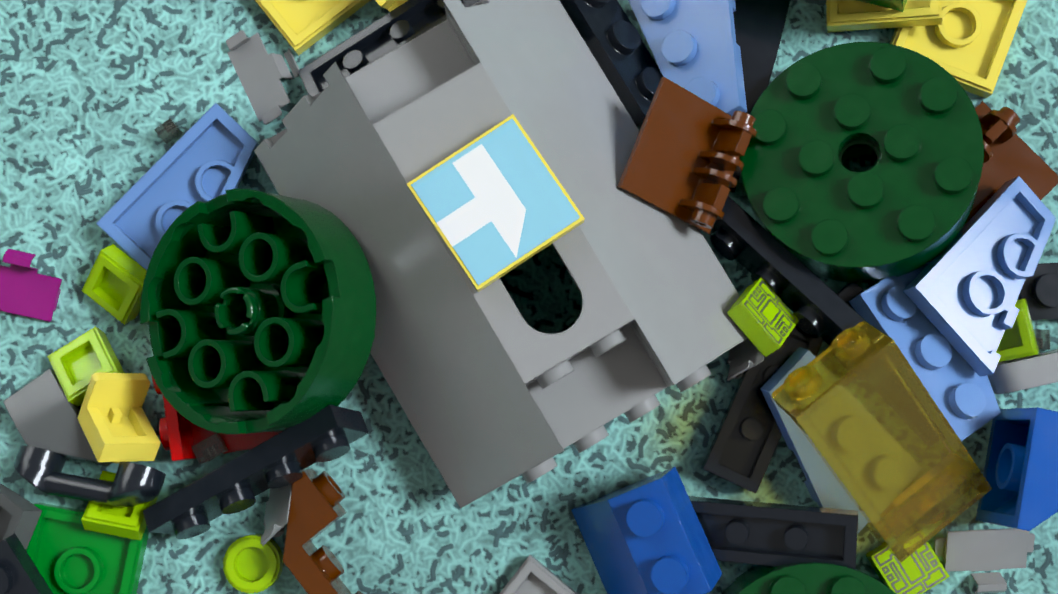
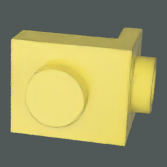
(115, 418)

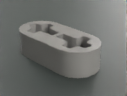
(1025, 372)

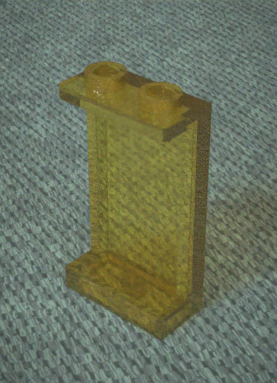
(883, 438)

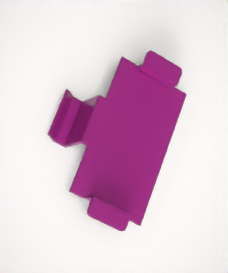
(25, 290)

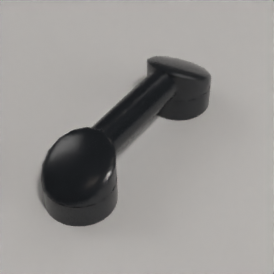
(131, 487)

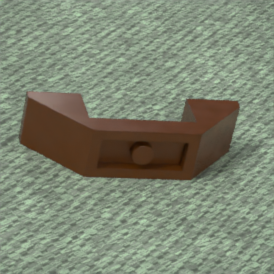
(311, 511)

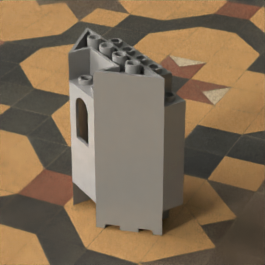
(462, 361)

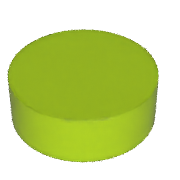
(251, 565)

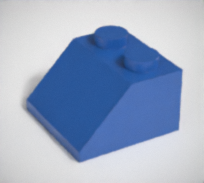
(1021, 469)
(648, 539)

